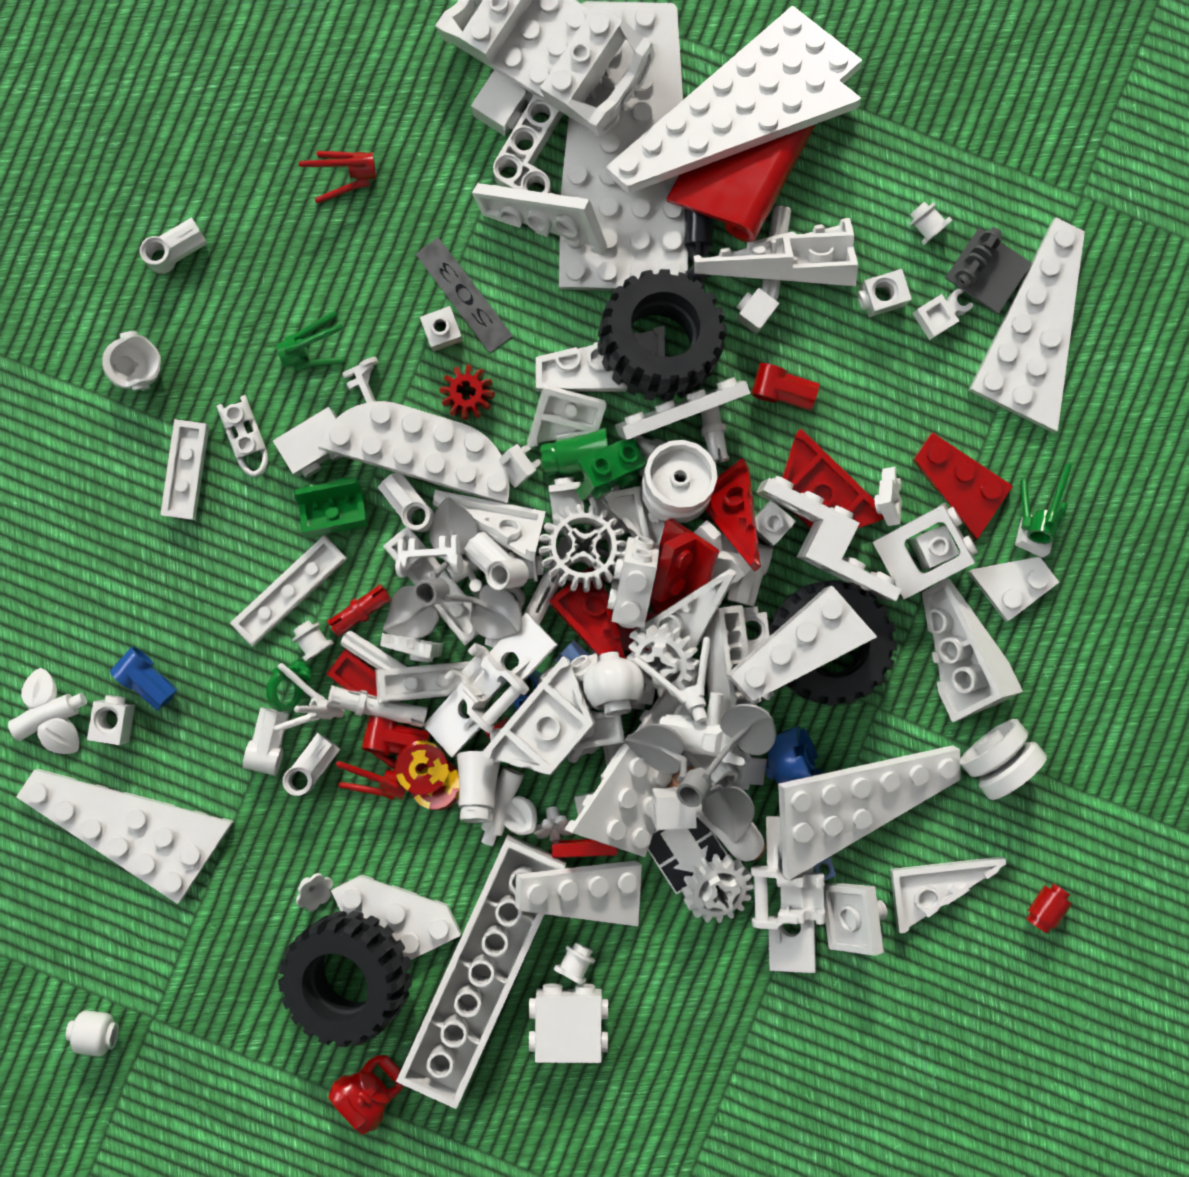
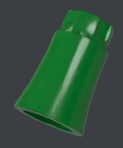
(565, 453)

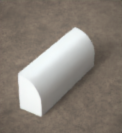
(726, 650)

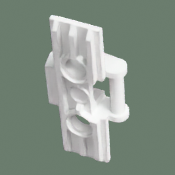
(484, 679)
(800, 903)

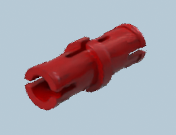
(359, 610)

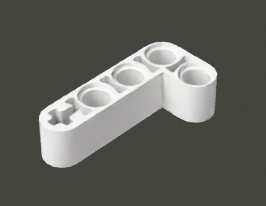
(524, 160)

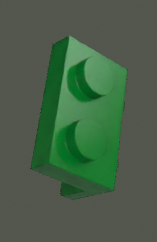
(610, 467)
(331, 507)

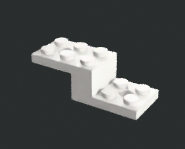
(828, 538)

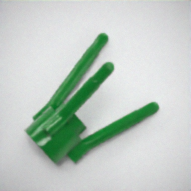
(295, 349)
(1044, 523)

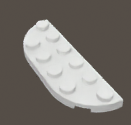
(419, 447)

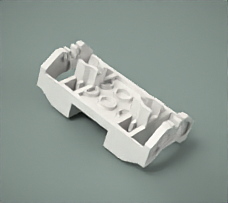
(552, 51)

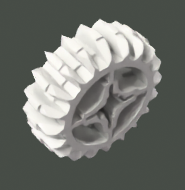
(604, 529)

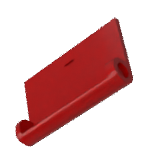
(741, 185)

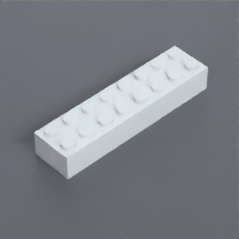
(476, 979)

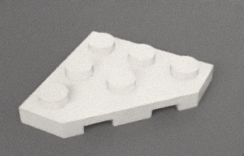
(413, 918)

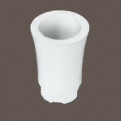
(476, 786)

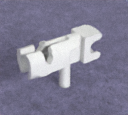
(706, 736)

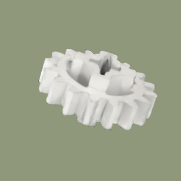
(665, 657)
(733, 886)

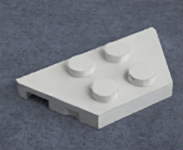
(545, 724)

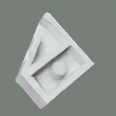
(564, 415)
(633, 513)
(1014, 584)

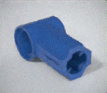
(137, 673)

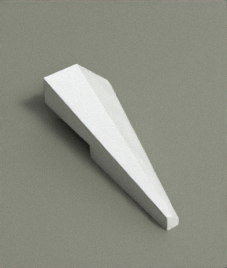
(812, 257)

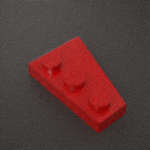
(962, 482)

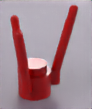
(360, 166)
(388, 782)

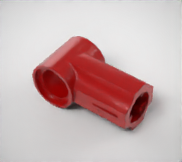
(776, 385)
(386, 737)

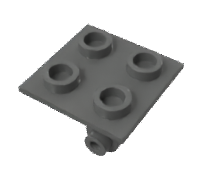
(988, 269)

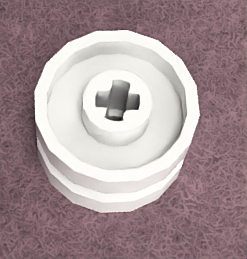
(678, 481)
(1003, 759)

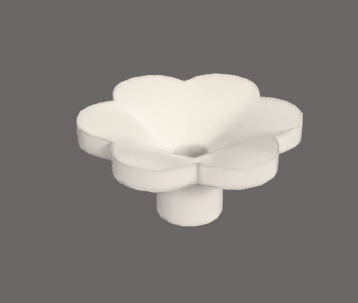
(314, 891)

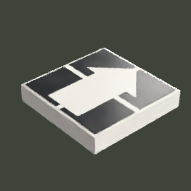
(681, 849)

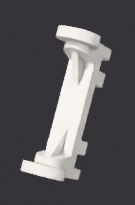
(362, 375)
(408, 557)

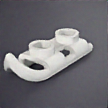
(246, 443)

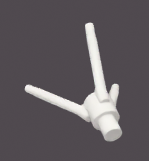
(693, 695)
(316, 709)

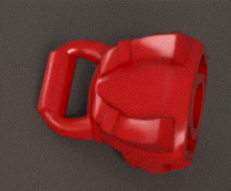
(364, 1096)

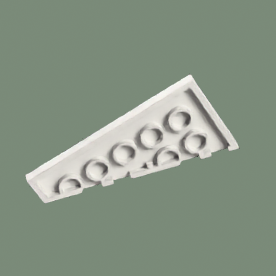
(1031, 348)
(844, 805)
(140, 834)

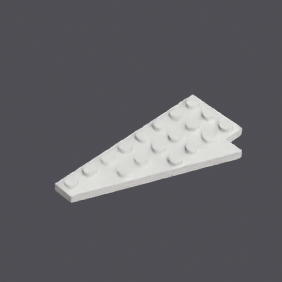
(766, 91)

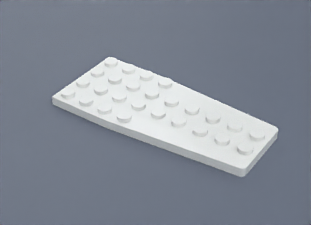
(641, 225)

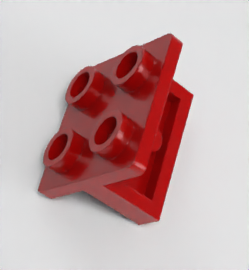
(683, 562)

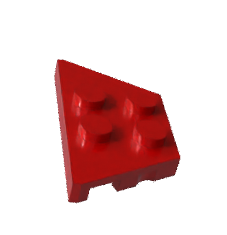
(818, 473)

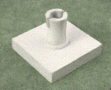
(853, 918)

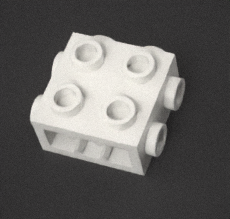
(633, 582)
(568, 1024)

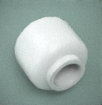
(92, 1033)

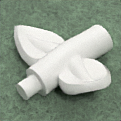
(48, 714)
(510, 812)

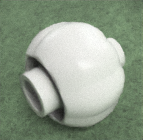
(613, 684)

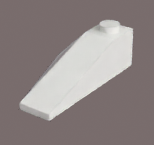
(968, 660)

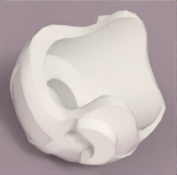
(131, 362)

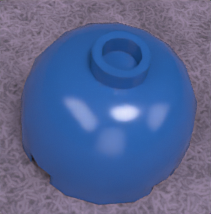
(792, 756)

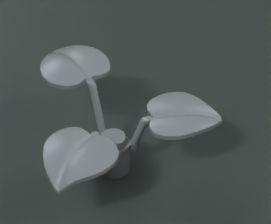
(411, 611)
(725, 808)

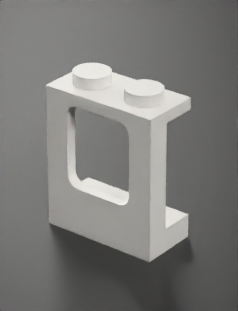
(901, 565)

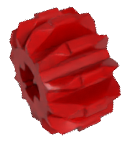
(457, 400)

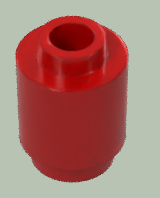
(1049, 908)

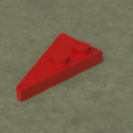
(733, 511)
(589, 616)

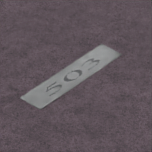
(464, 295)

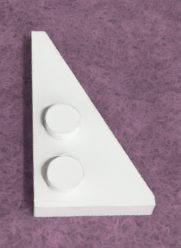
(507, 524)
(694, 611)

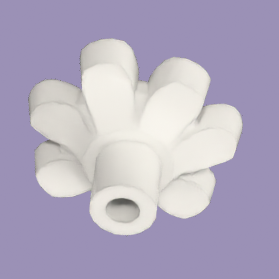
(552, 826)

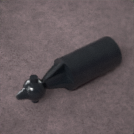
(698, 240)

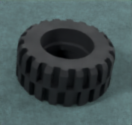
(668, 297)
(873, 656)
(318, 1005)

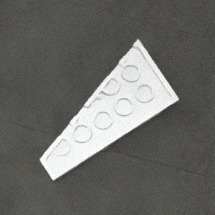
(622, 803)

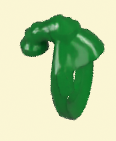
(302, 670)

